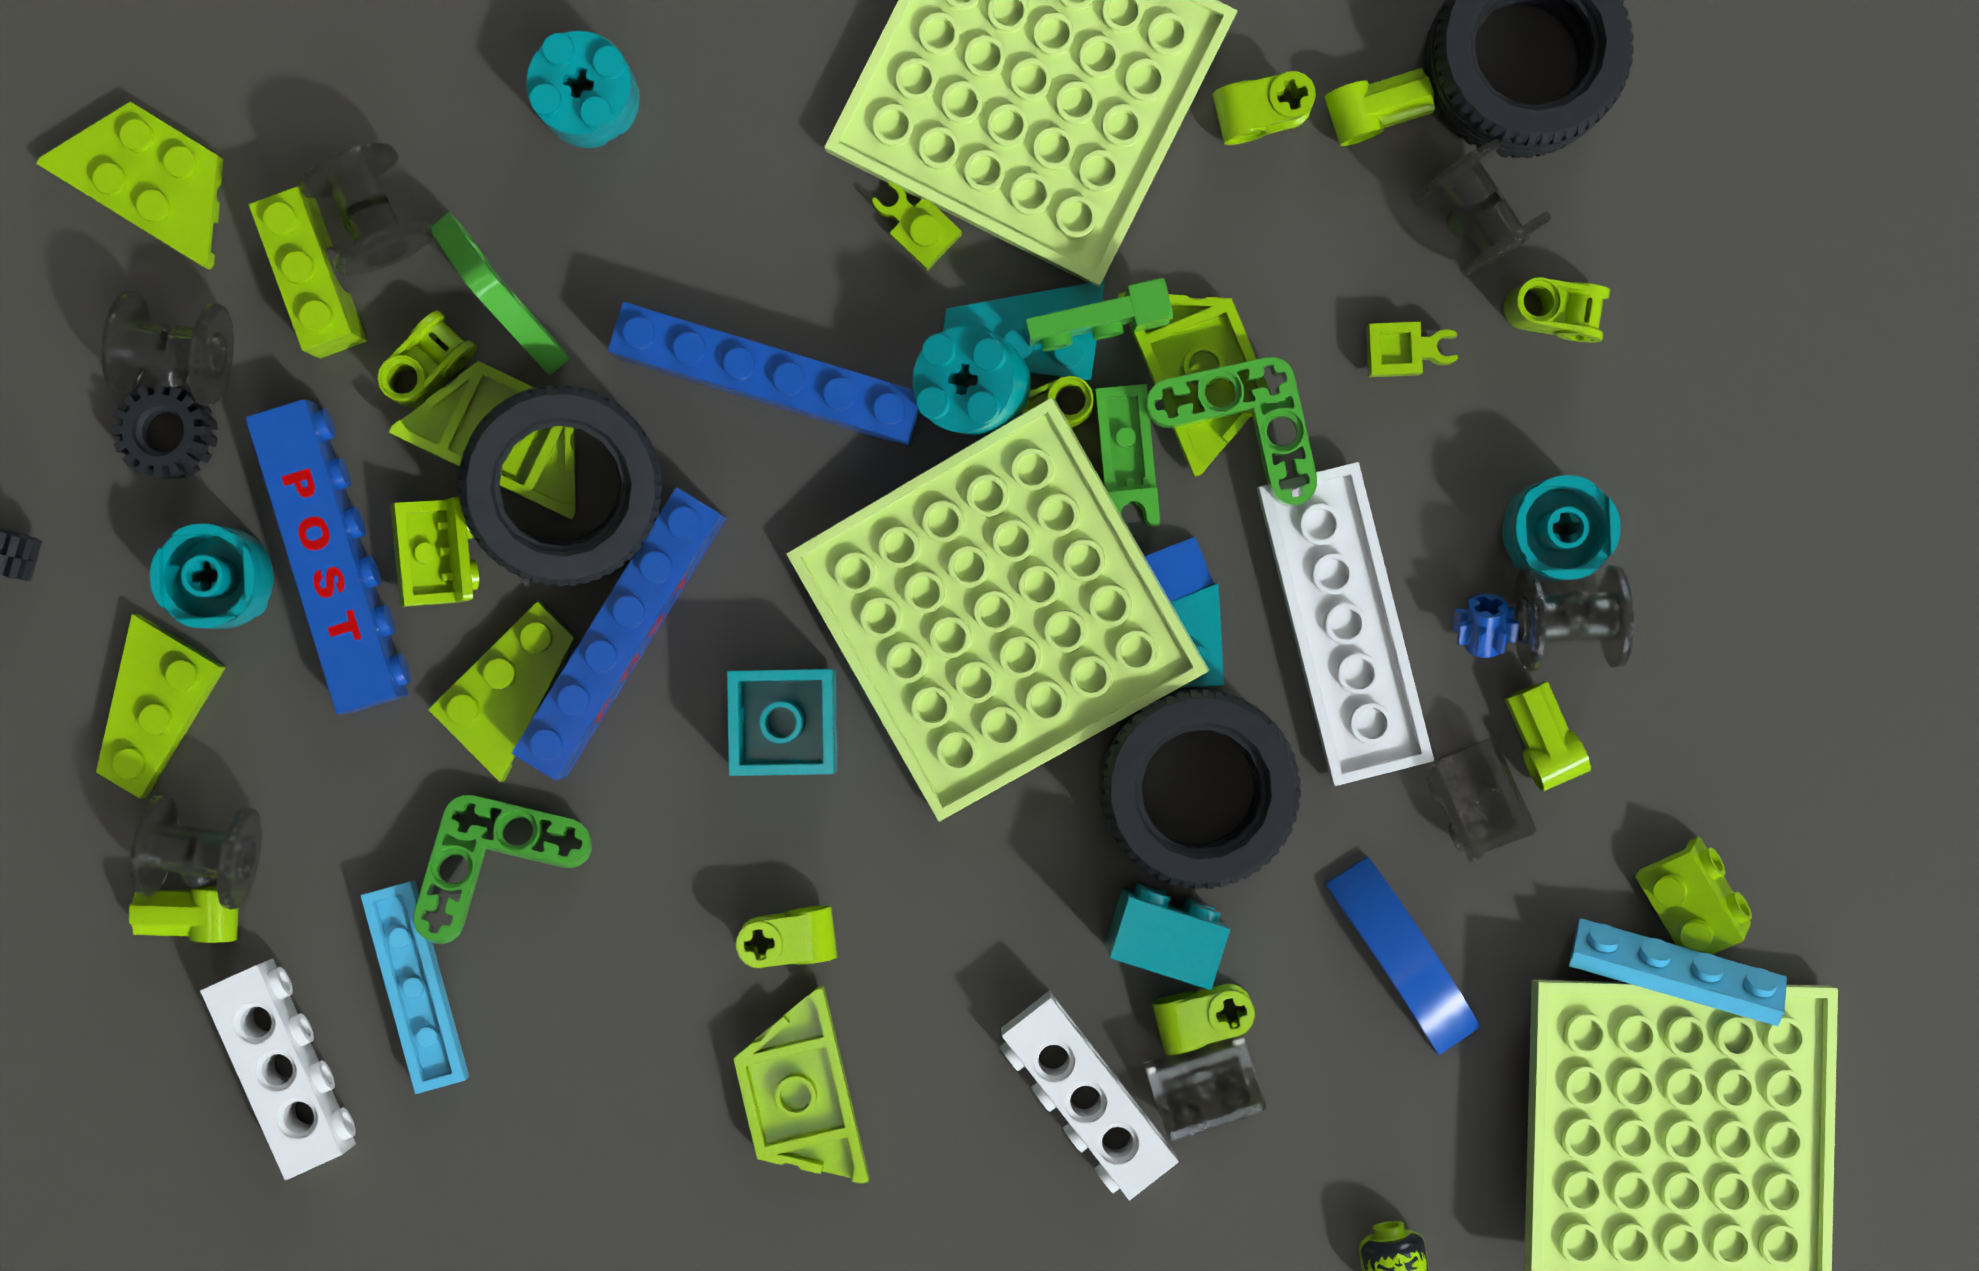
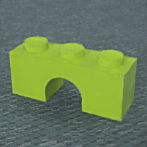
(297, 252)

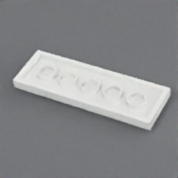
(1346, 627)

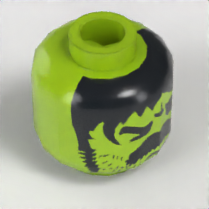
(1393, 1249)

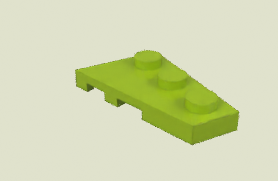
(506, 688)
(153, 704)

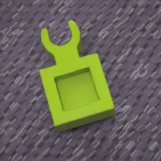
(920, 229)
(1399, 349)

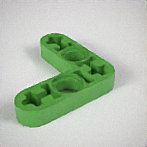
(496, 295)
(1263, 408)
(473, 846)

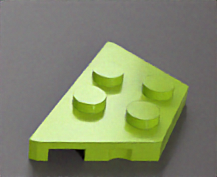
(146, 177)
(1199, 339)
(537, 466)
(800, 1094)

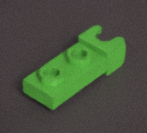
(1144, 306)
(1127, 449)

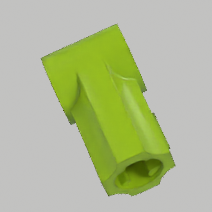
(1365, 109)
(1551, 750)
(184, 914)

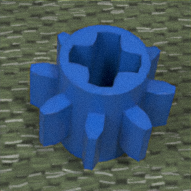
(1486, 625)

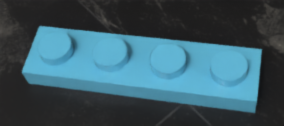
(1679, 972)
(414, 989)

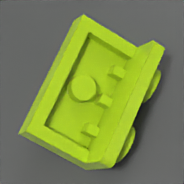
(432, 553)
(1696, 899)

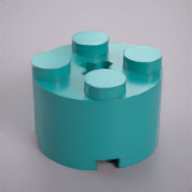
(568, 63)
(943, 373)
(1570, 501)
(182, 570)

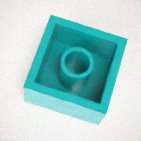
(782, 722)
(1167, 936)

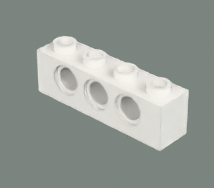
(271, 1095)
(1146, 1153)

